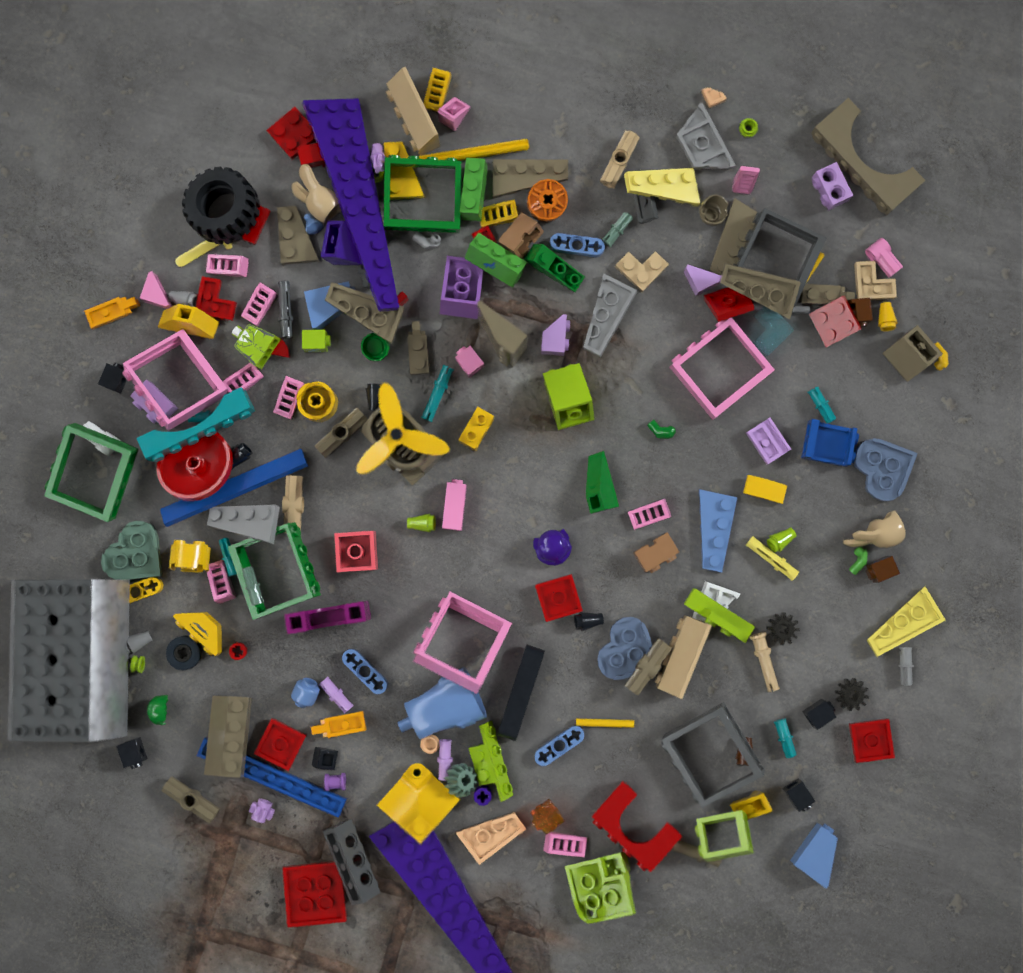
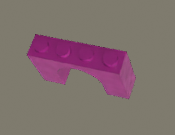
(327, 617)

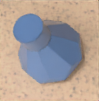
(313, 226)

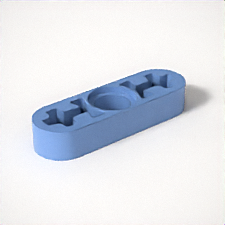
(590, 251)
(371, 685)
(544, 749)

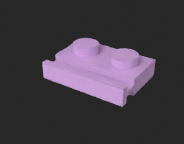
(768, 441)

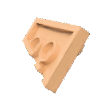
(490, 836)

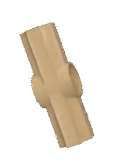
(615, 169)
(293, 501)

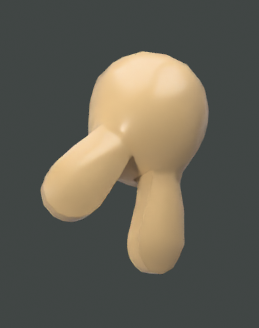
(319, 200)
(881, 533)

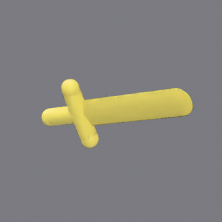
(197, 251)

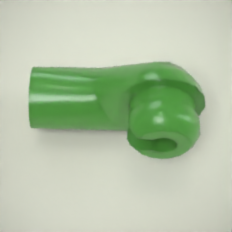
(861, 560)

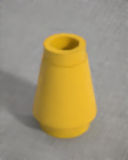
(887, 319)

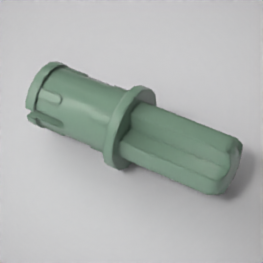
(617, 229)
(252, 586)

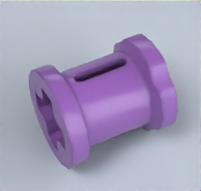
(335, 781)

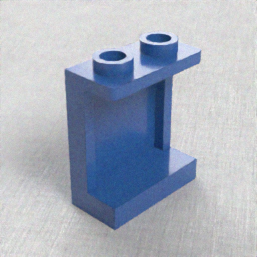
(829, 443)

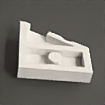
(719, 594)

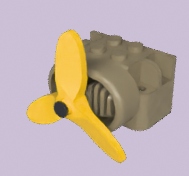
(399, 440)

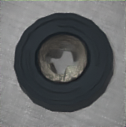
(192, 648)

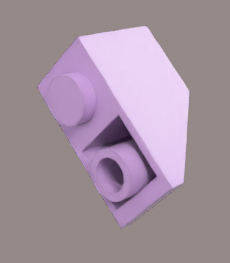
(554, 337)

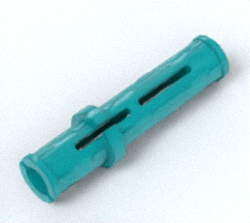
(437, 393)

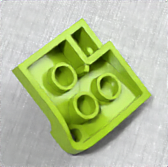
(601, 887)

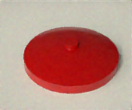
(196, 469)

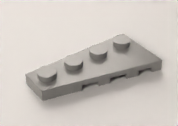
(608, 312)
(249, 521)

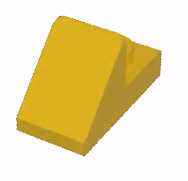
(753, 805)

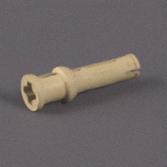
(763, 652)

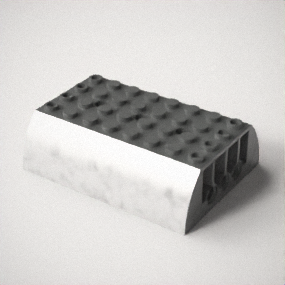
(90, 666)

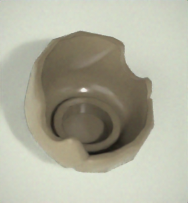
(713, 210)

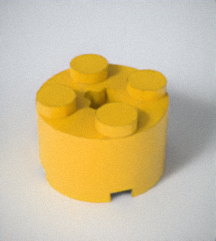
(307, 406)
(190, 557)

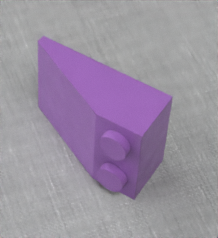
(461, 288)

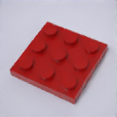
(314, 894)

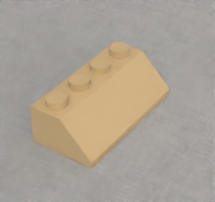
(413, 113)
(683, 656)

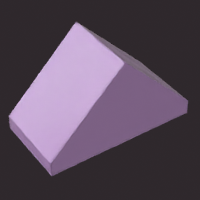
(700, 279)

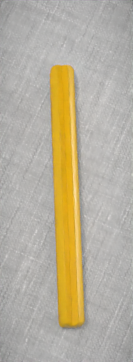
(482, 151)

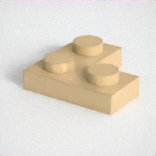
(641, 274)
(868, 286)

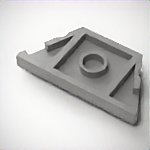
(703, 143)

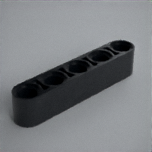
(521, 692)

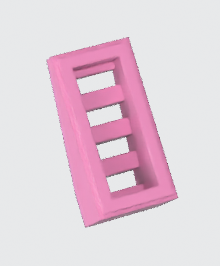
(745, 180)
(239, 265)
(264, 308)
(243, 371)
(282, 395)
(634, 521)
(230, 594)
(548, 845)

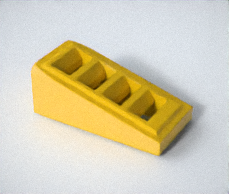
(440, 74)
(496, 207)

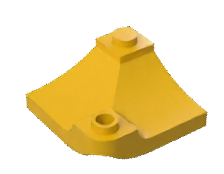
(418, 802)

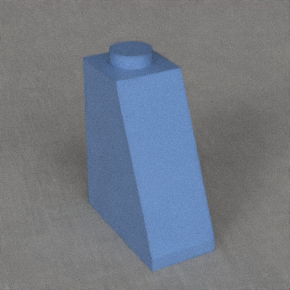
(319, 310)
(817, 854)

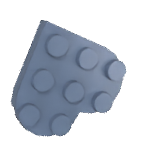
(885, 468)
(627, 645)

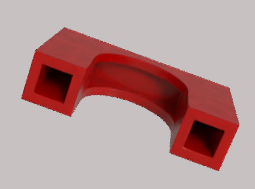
(647, 853)

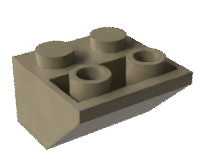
(912, 353)

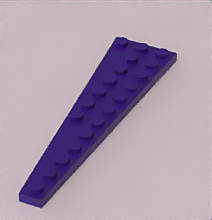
(344, 147)
(441, 891)

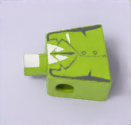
(255, 344)

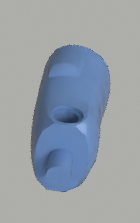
(443, 708)

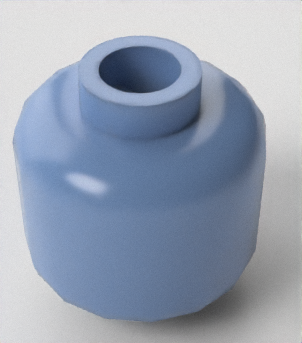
(305, 692)

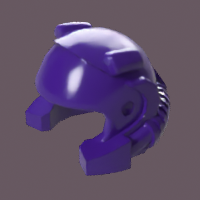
(552, 547)

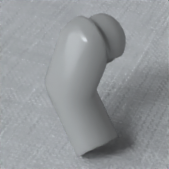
(427, 243)

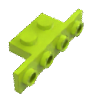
(719, 615)
(489, 762)

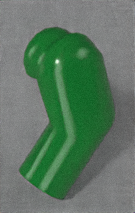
(661, 432)

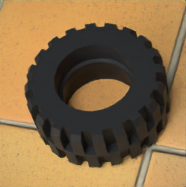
(209, 187)

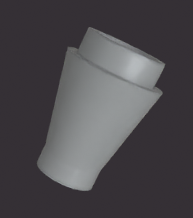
(183, 297)
(137, 641)

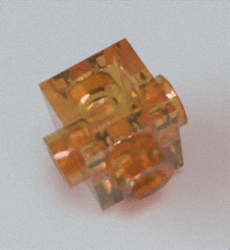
(547, 817)

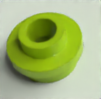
(751, 123)

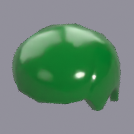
(374, 347)
(157, 709)

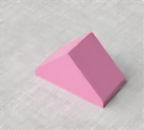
(453, 113)
(154, 292)

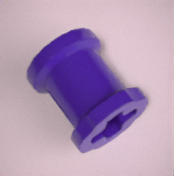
(482, 802)

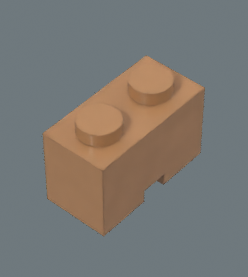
(520, 235)
(660, 551)

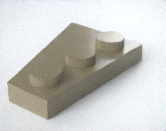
(293, 239)

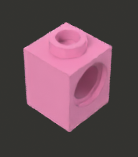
(469, 360)

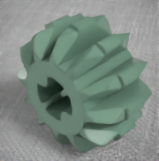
(460, 780)

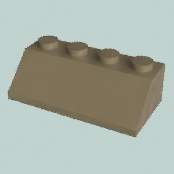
(228, 736)

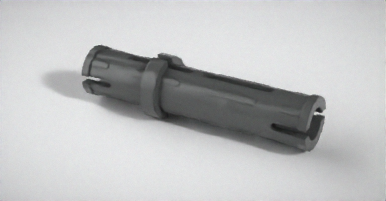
(285, 310)

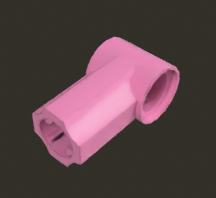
(881, 253)

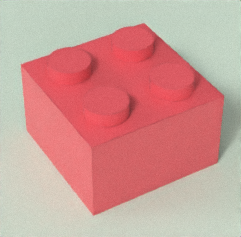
(356, 551)

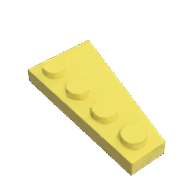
(666, 184)
(909, 621)

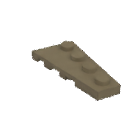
(522, 174)
(733, 236)
(764, 288)
(364, 310)

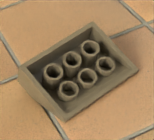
(505, 337)

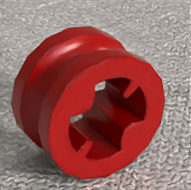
(233, 654)

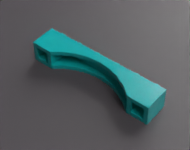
(232, 407)

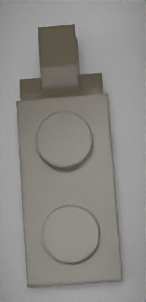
(823, 293)
(418, 350)

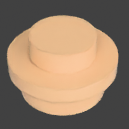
(430, 744)

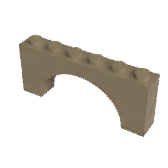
(883, 189)

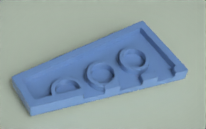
(715, 527)

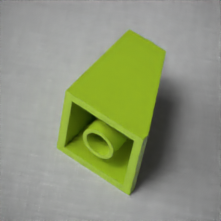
(569, 396)

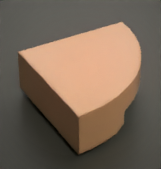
(713, 97)

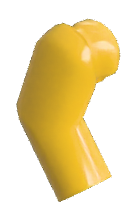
(943, 359)

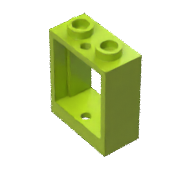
(743, 831)

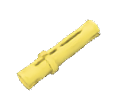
(772, 558)

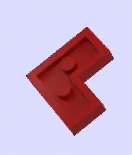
(209, 301)

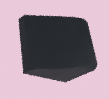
(324, 758)

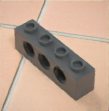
(351, 862)

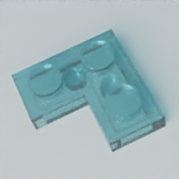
(776, 330)

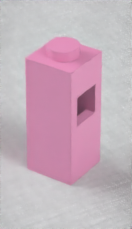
(454, 505)

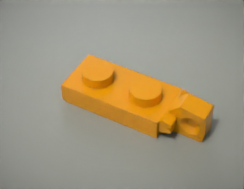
(110, 311)
(341, 725)

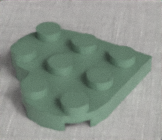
(134, 554)

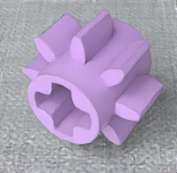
(261, 810)

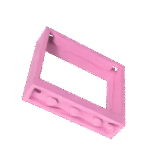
(707, 337)
(179, 338)
(476, 613)

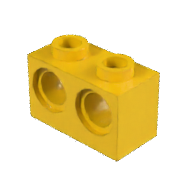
(476, 429)

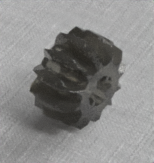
(776, 626)
(857, 698)

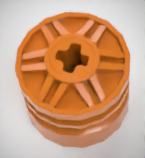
(535, 200)

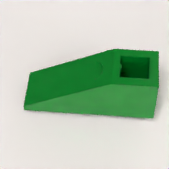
(554, 267)
(599, 485)

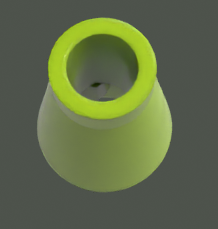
(422, 523)
(780, 540)

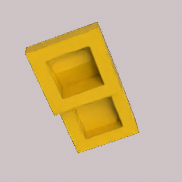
(765, 489)

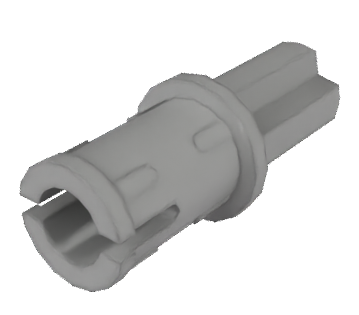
(906, 666)

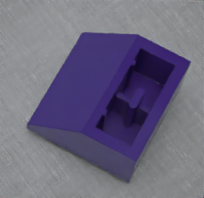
(338, 245)

